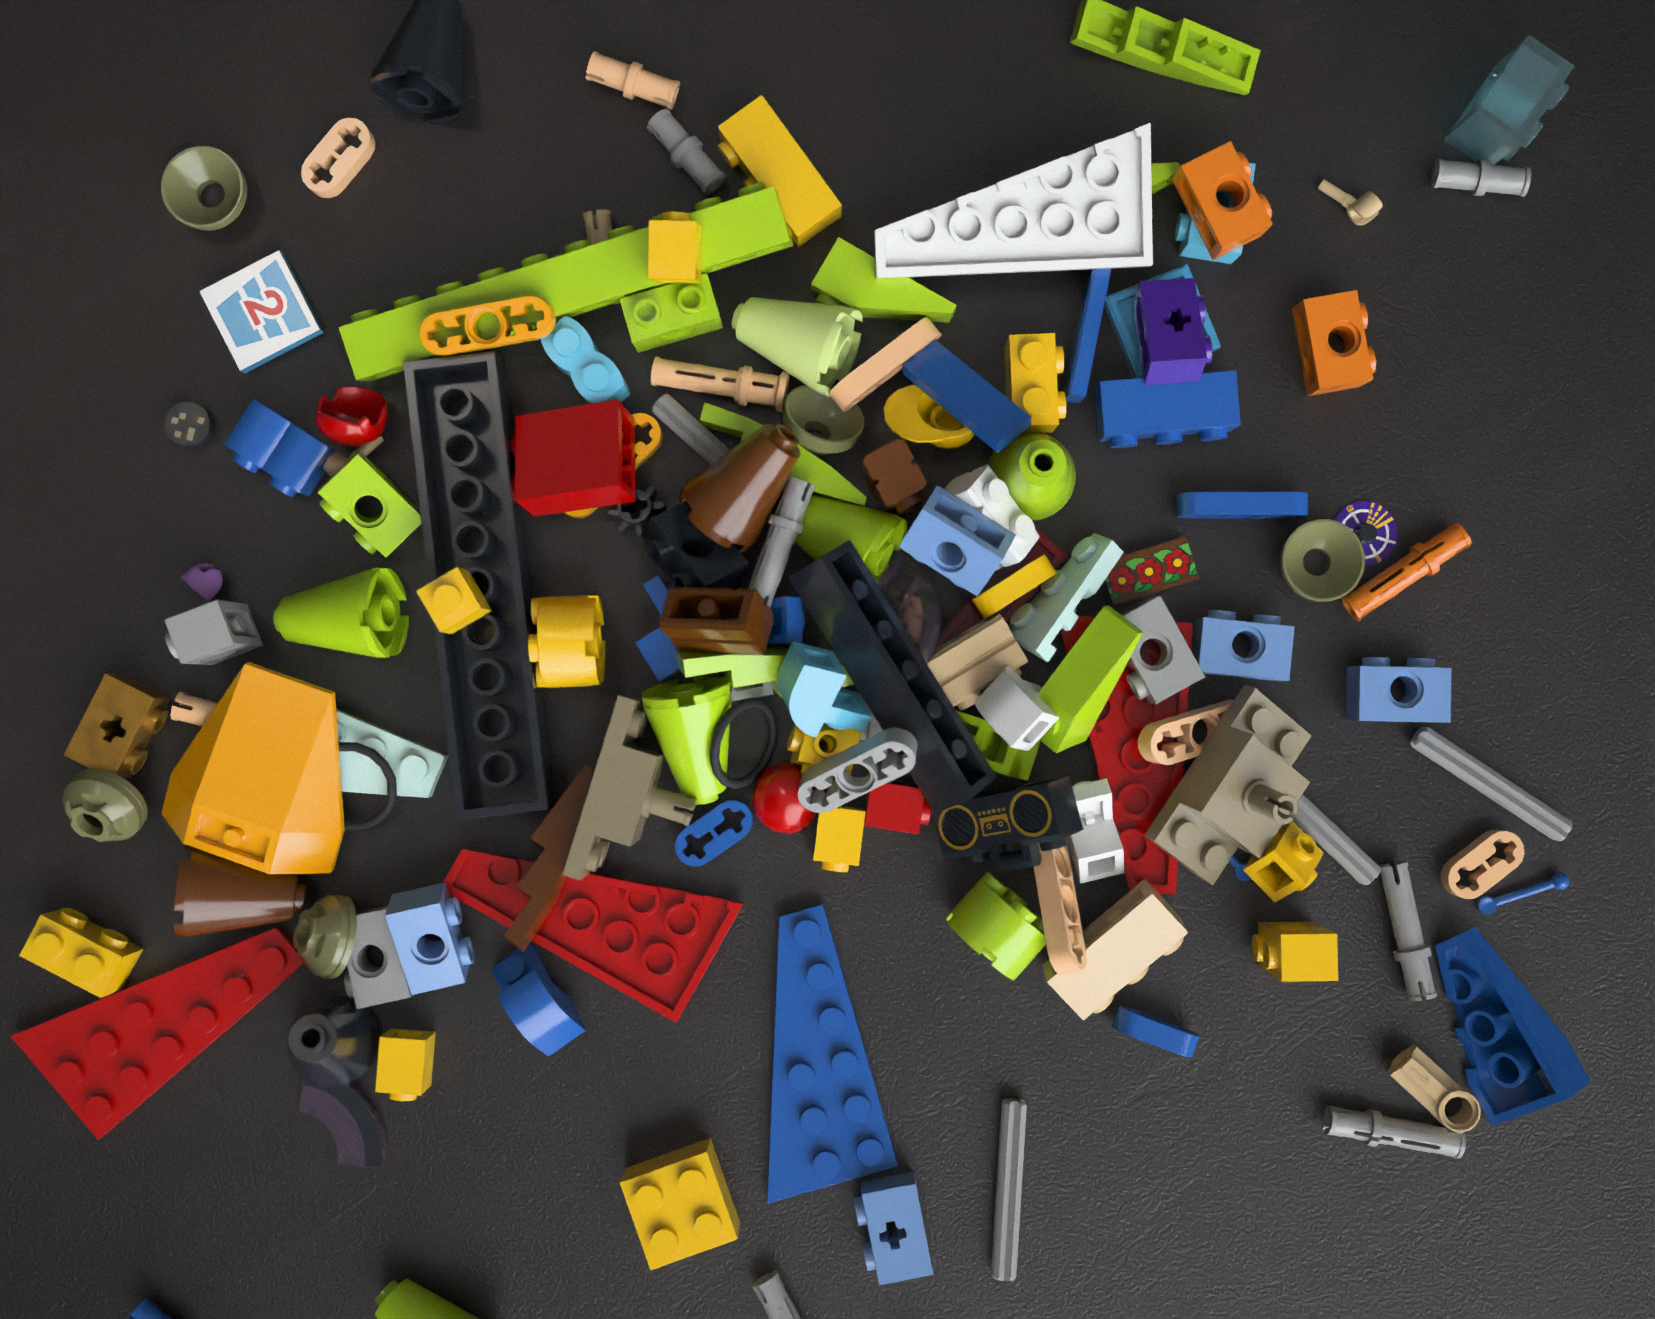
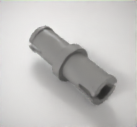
(686, 151)
(1481, 177)

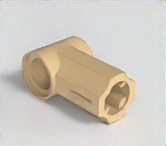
(1434, 1089)

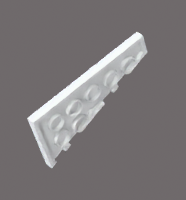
(1055, 217)

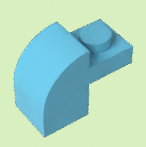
(813, 692)

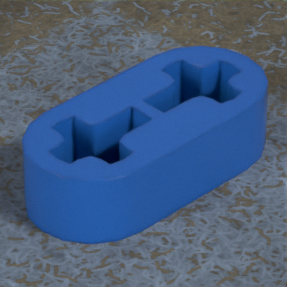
(720, 841)
(1155, 1031)

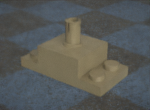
(1234, 789)
(622, 792)

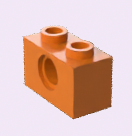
(1219, 226)
(1321, 365)

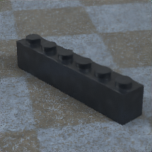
(892, 675)

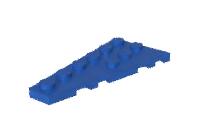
(823, 1089)

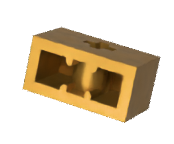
(99, 739)

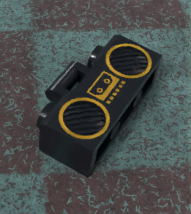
(1024, 813)

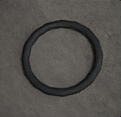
(718, 735)
(391, 786)

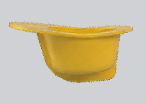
(920, 419)

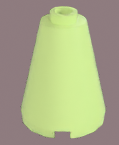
(801, 338)

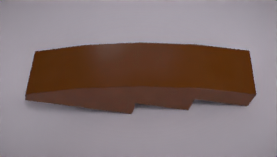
(545, 876)

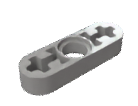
(865, 753)

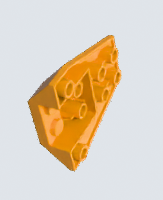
(263, 777)

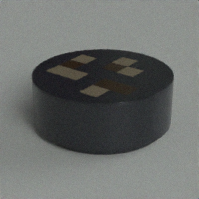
(189, 424)

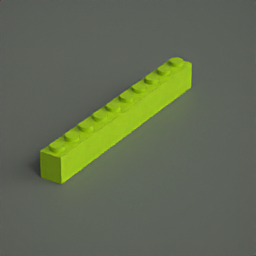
(572, 282)

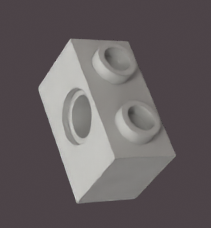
(212, 633)
(1176, 664)
(369, 983)

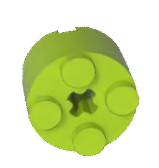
(998, 926)

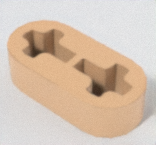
(335, 155)
(1488, 872)

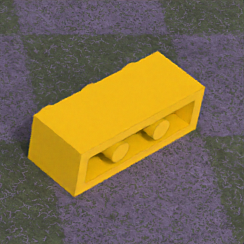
(771, 156)

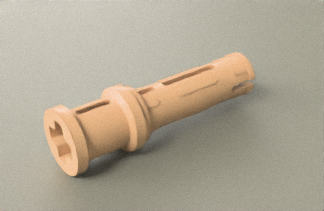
(743, 385)

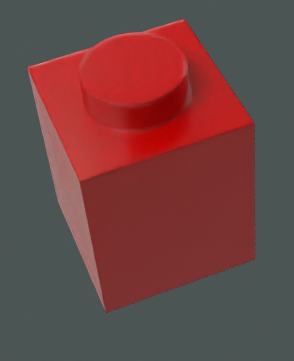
(897, 808)

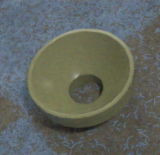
(188, 176)
(810, 410)
(1343, 555)
(109, 800)
(326, 935)

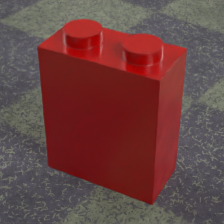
(574, 458)

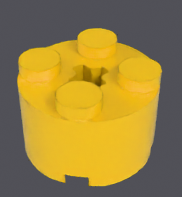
(568, 641)

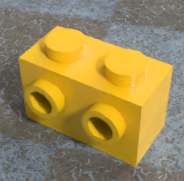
(1032, 378)
(81, 951)

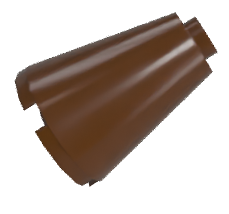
(742, 487)
(231, 896)

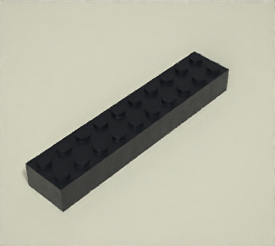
(475, 524)

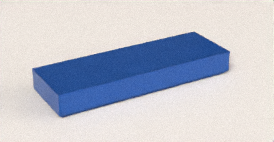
(1086, 334)
(966, 396)

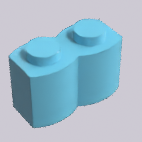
(581, 361)

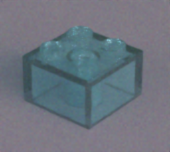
(1510, 102)

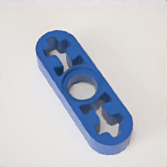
(1242, 505)

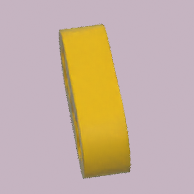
(1014, 586)

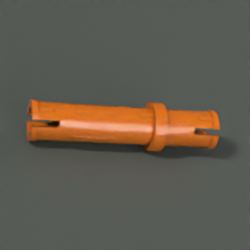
(1421, 561)

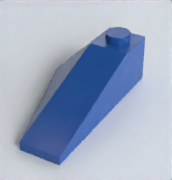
(1510, 1043)

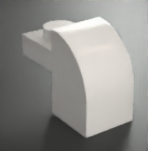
(1016, 710)
(1096, 848)

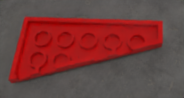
(1136, 785)
(620, 930)
(136, 1040)

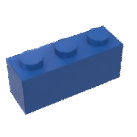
(1165, 412)

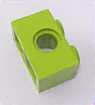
(670, 314)
(362, 478)

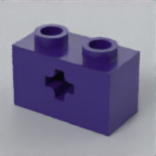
(1171, 331)

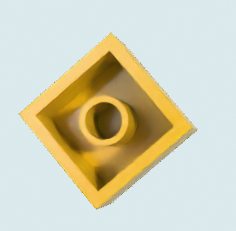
(680, 1204)

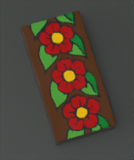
(1150, 571)

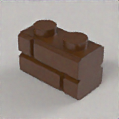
(894, 478)
(717, 620)

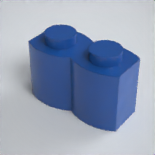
(279, 448)

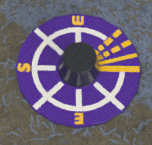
(1373, 527)

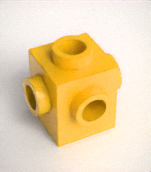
(807, 750)
(1286, 863)

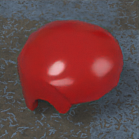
(353, 416)
(777, 799)

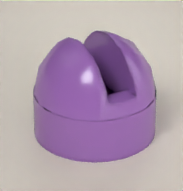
(204, 579)

